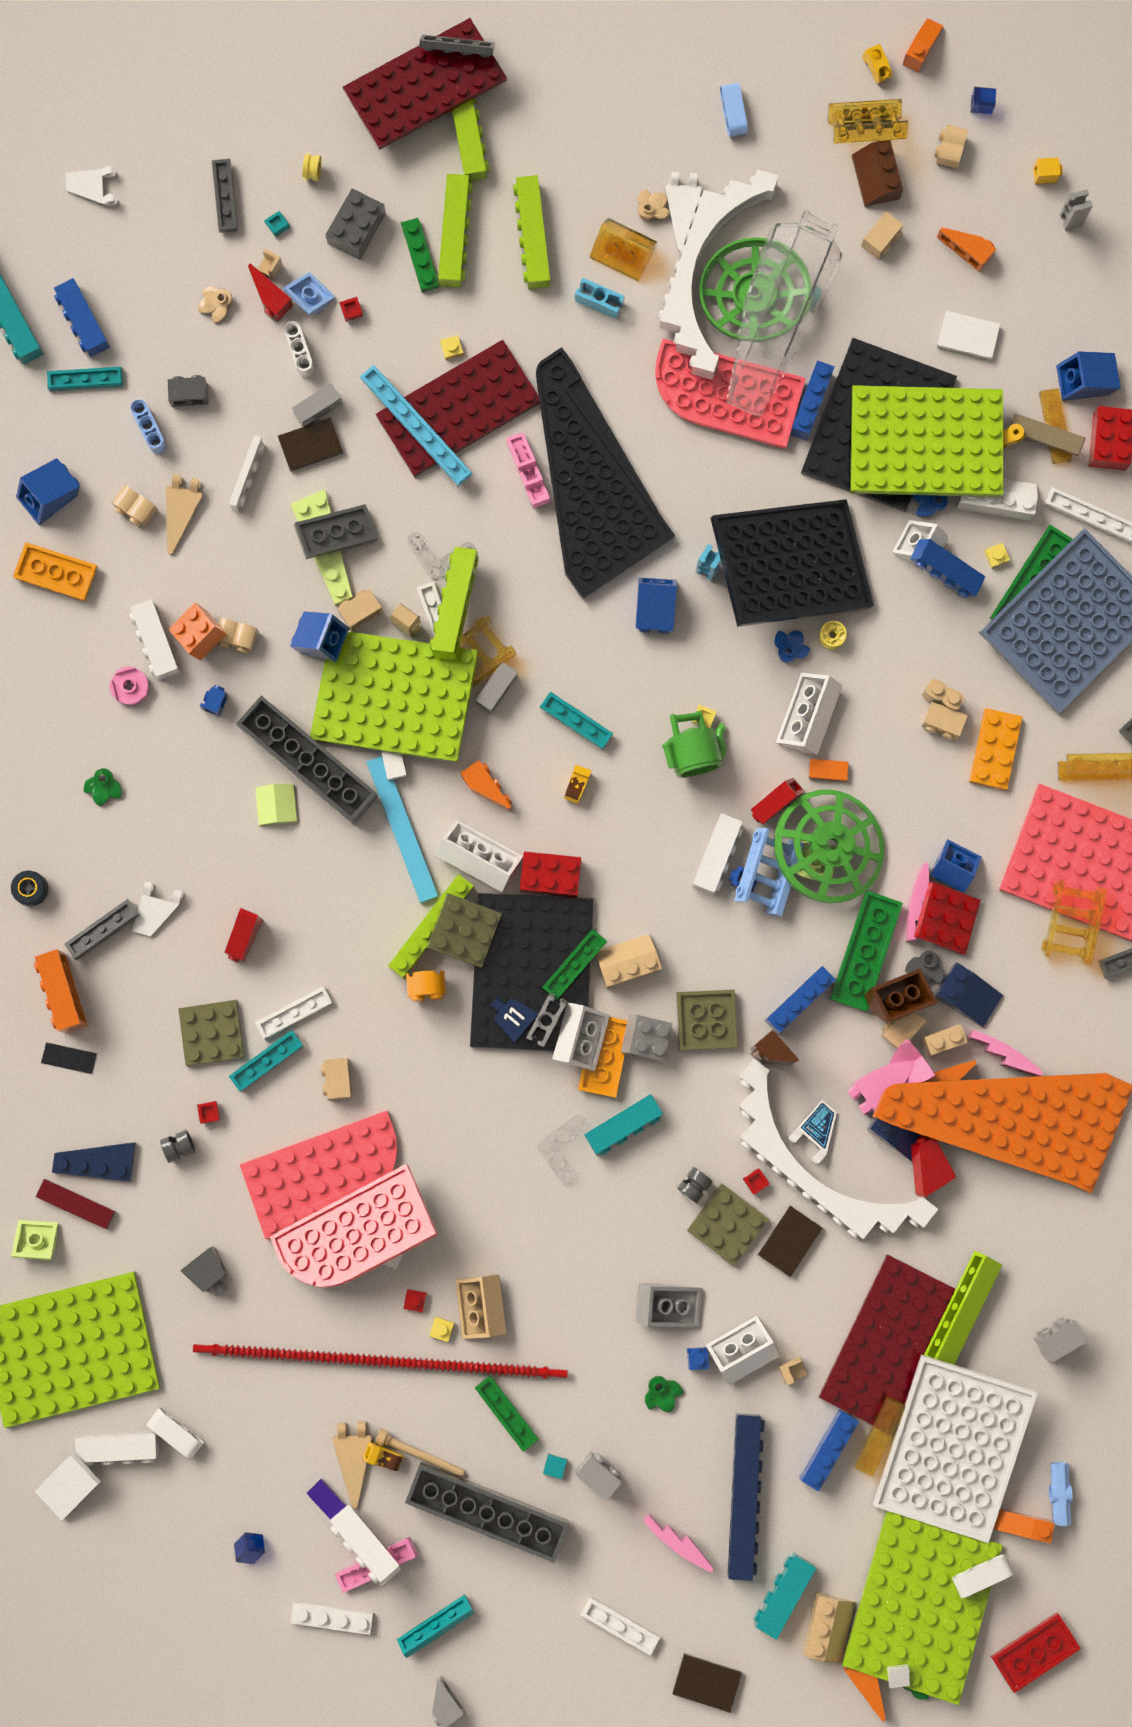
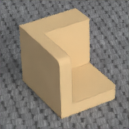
(270, 265)
(792, 1370)

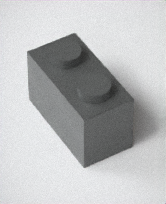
(187, 391)

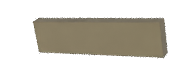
(1050, 435)

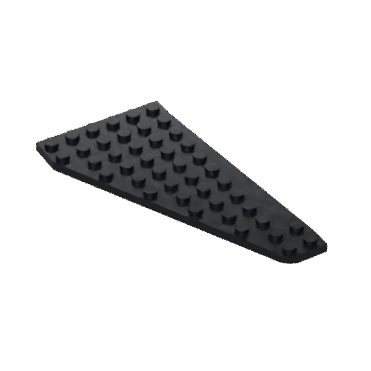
(598, 498)

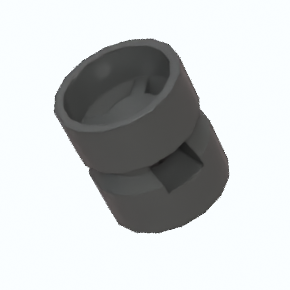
(177, 1146)
(695, 1184)

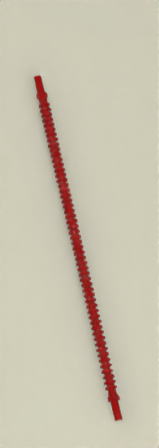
(216, 1349)

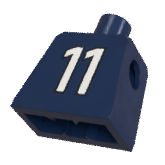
(513, 1017)

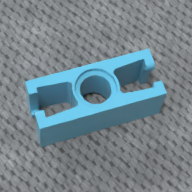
(598, 290)
(709, 563)

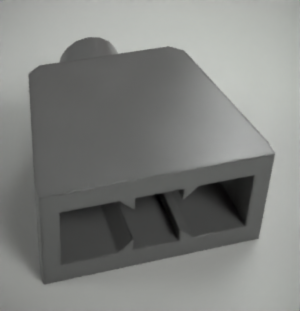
(207, 1271)

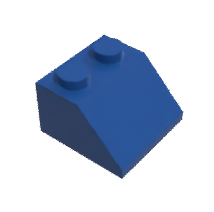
(956, 866)

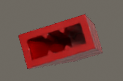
(777, 801)
(243, 935)
(929, 1166)

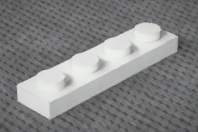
(244, 480)
(332, 1618)

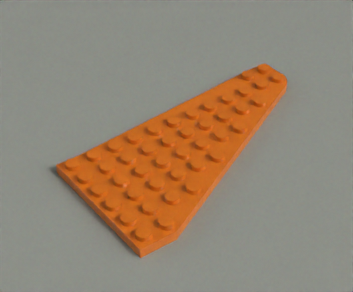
(1035, 1123)

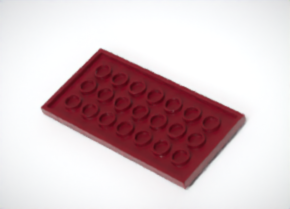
(421, 87)
(464, 404)
(886, 1340)

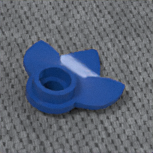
(929, 505)
(792, 643)

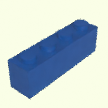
(83, 321)
(812, 400)
(947, 568)
(800, 1000)
(828, 1450)

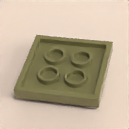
(464, 930)
(706, 1020)
(211, 1033)
(727, 1224)

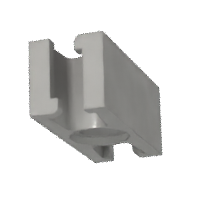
(1076, 209)
(317, 405)
(496, 688)
(539, 1021)

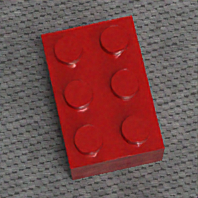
(1111, 438)
(550, 874)

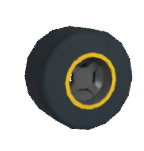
(26, 882)

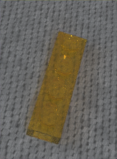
(1054, 416)
(880, 1436)

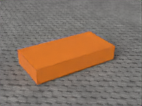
(828, 770)

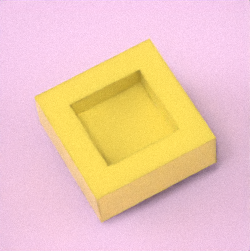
(451, 347)
(997, 555)
(708, 716)
(441, 1329)

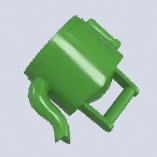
(694, 749)

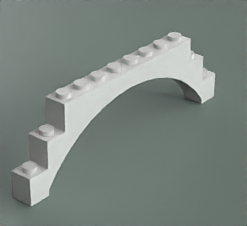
(711, 215)
(854, 1214)

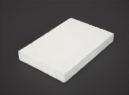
(968, 335)
(67, 1486)

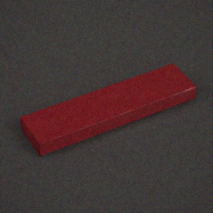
(75, 1203)

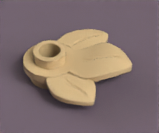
(652, 205)
(212, 302)

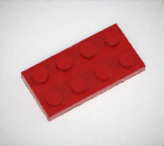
(1035, 1652)

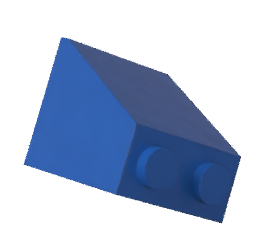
(1088, 375)
(47, 490)
(656, 604)
(319, 635)

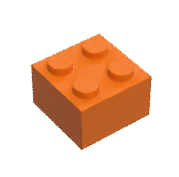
(197, 631)

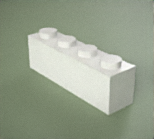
(155, 640)
(717, 854)
(117, 1448)
(365, 1545)

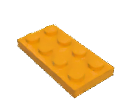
(55, 571)
(995, 749)
(609, 1064)

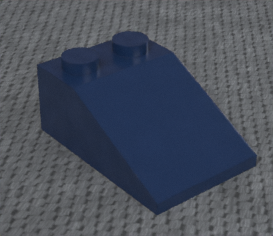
(968, 994)
(894, 1137)

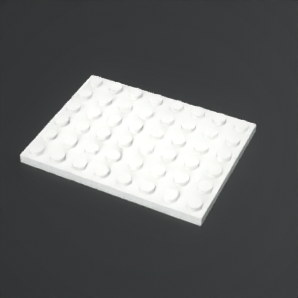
(955, 1448)

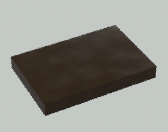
(310, 444)
(790, 1241)
(707, 1682)

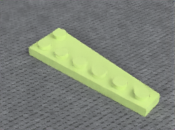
(331, 564)

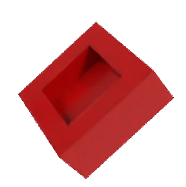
(351, 309)
(208, 1112)
(756, 1181)
(414, 1300)

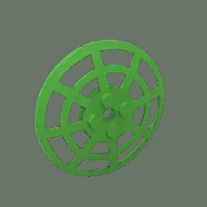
(741, 282)
(822, 852)

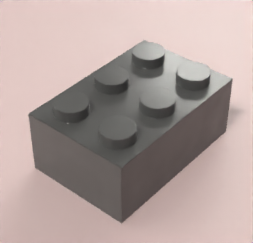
(355, 223)

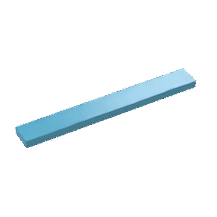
(416, 425)
(402, 831)

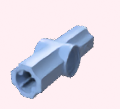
(1060, 1493)

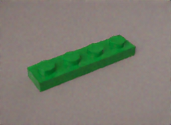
(419, 255)
(574, 964)
(506, 1413)

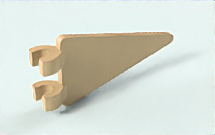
(180, 509)
(350, 1455)

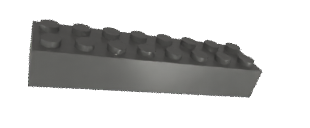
(307, 760)
(487, 1512)

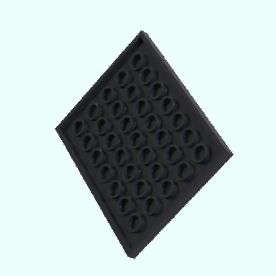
(863, 366)
(791, 562)
(523, 955)

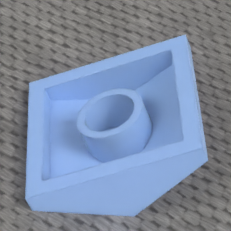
(309, 294)

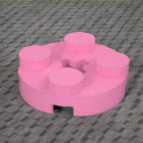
(120, 680)

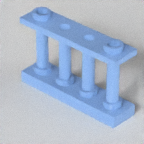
(780, 886)

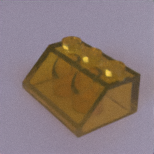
(623, 249)

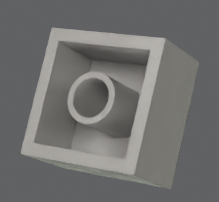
(646, 1037)
(1059, 1339)
(598, 1475)

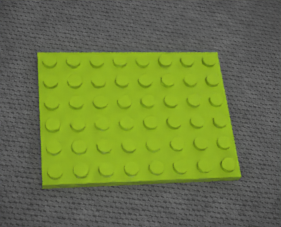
(927, 441)
(395, 698)
(74, 1350)
(914, 1610)

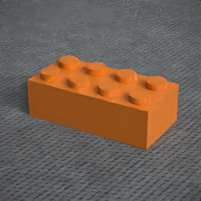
(60, 991)

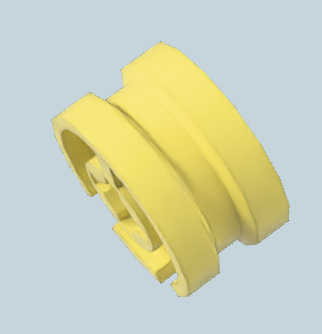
(312, 167)
(837, 629)

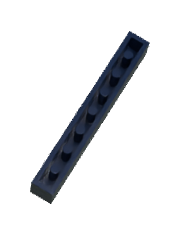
(744, 1497)

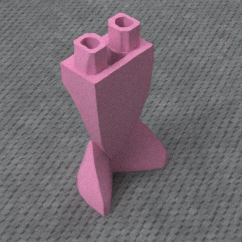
(905, 1067)

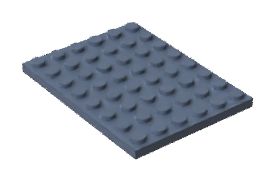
(1066, 621)

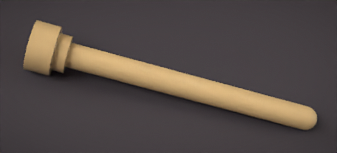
(384, 1438)

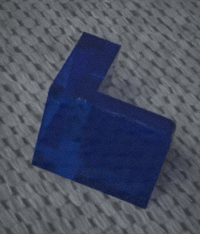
(983, 100)
(249, 1548)

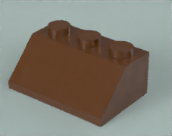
(877, 173)
(900, 997)
(773, 1050)

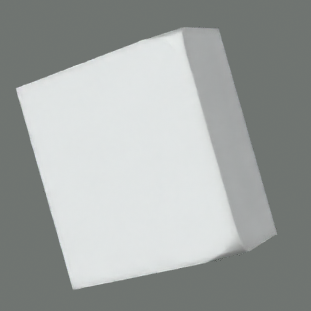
(898, 1676)

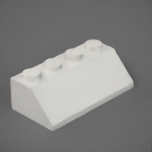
(1017, 502)
(809, 713)
(478, 855)

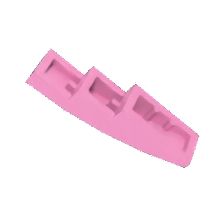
(528, 470)
(915, 902)
(1010, 1056)
(684, 1546)
(355, 1575)

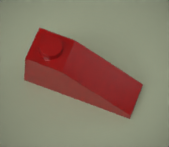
(273, 299)

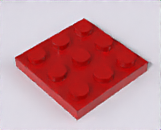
(947, 918)

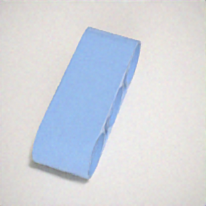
(733, 109)
(146, 418)

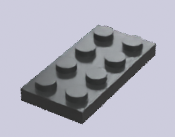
(335, 531)

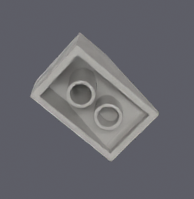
(668, 1305)

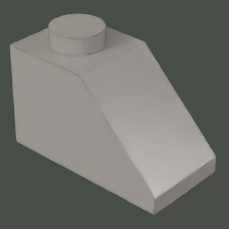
(446, 1706)

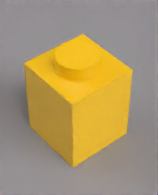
(1047, 170)

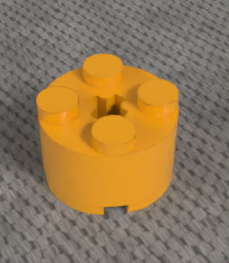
(426, 985)

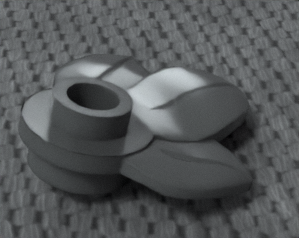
(930, 971)

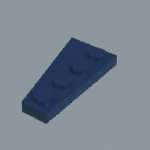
(99, 1162)

